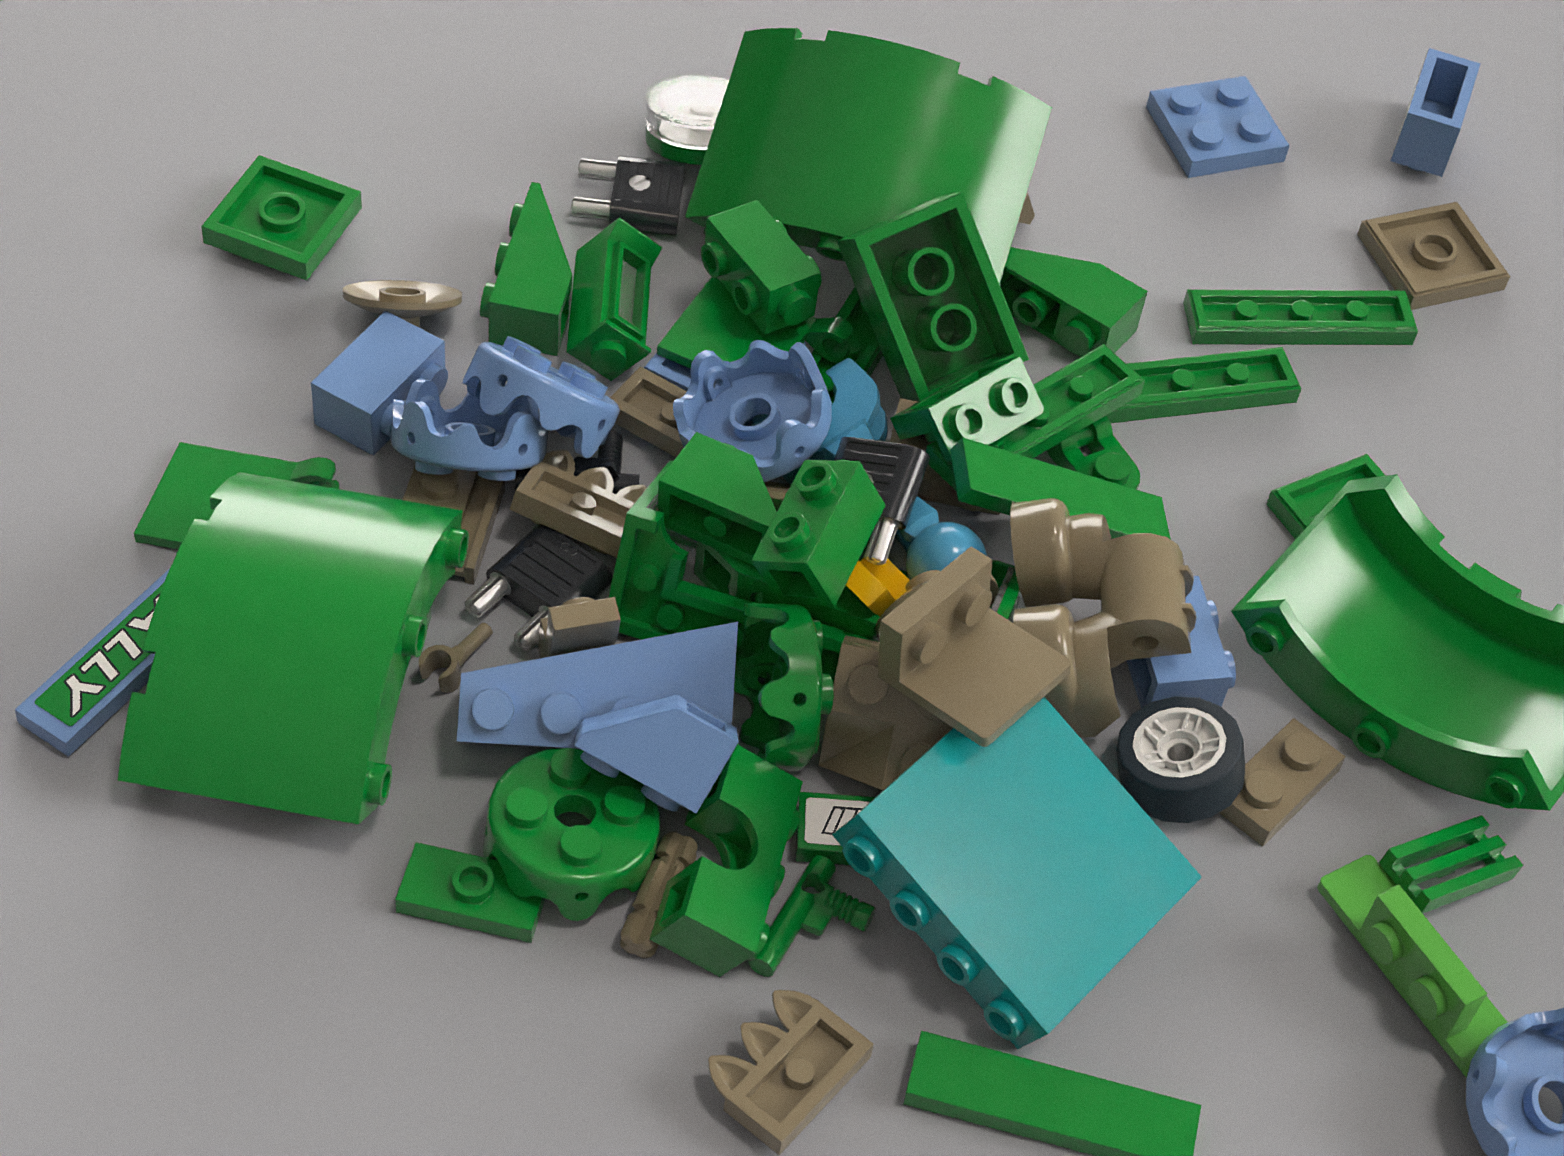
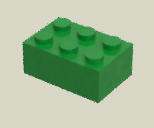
(931, 295)

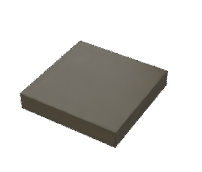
(1433, 255)

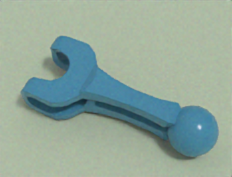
(859, 415)

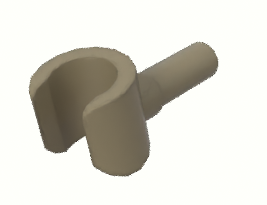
(452, 658)

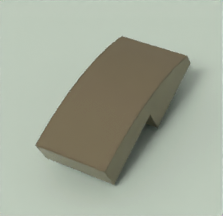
(578, 626)

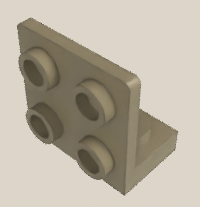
(963, 656)

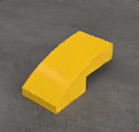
(877, 584)

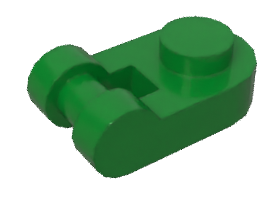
(1108, 457)

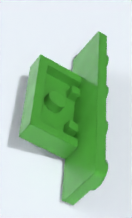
(1413, 957)

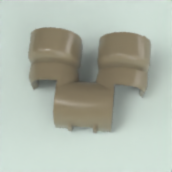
(1139, 591)

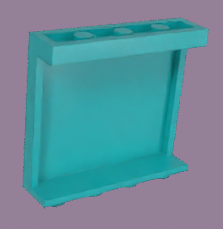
(1018, 867)

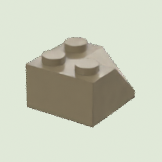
(873, 726)

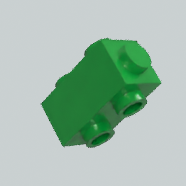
(761, 266)
(819, 532)

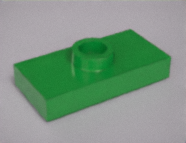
(465, 893)

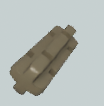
(674, 855)

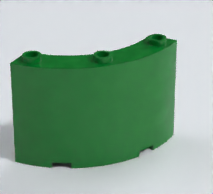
(862, 133)
(288, 646)
(1415, 650)

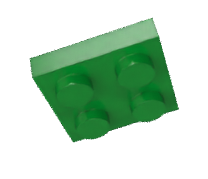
(282, 217)

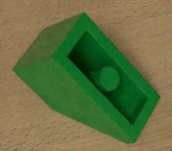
(716, 497)

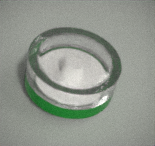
(683, 116)

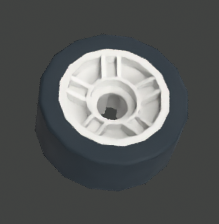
(1181, 759)

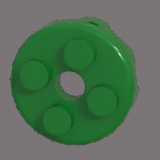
(795, 691)
(562, 862)

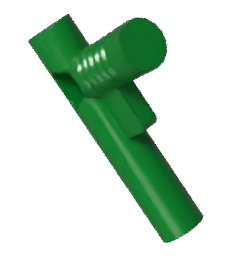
(810, 913)

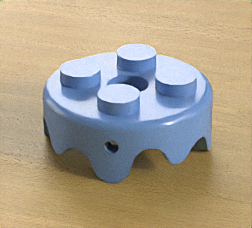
(764, 381)
(566, 397)
(466, 435)
(1507, 1082)

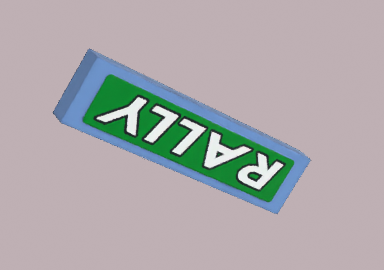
(94, 680)

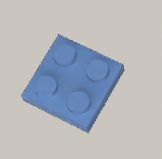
(1217, 126)

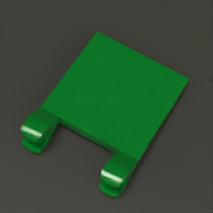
(717, 325)
(195, 476)

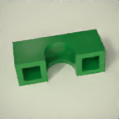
(719, 911)

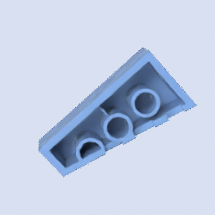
(550, 696)

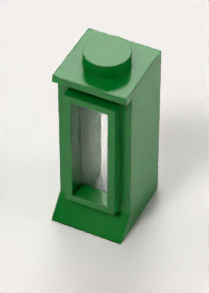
(611, 299)

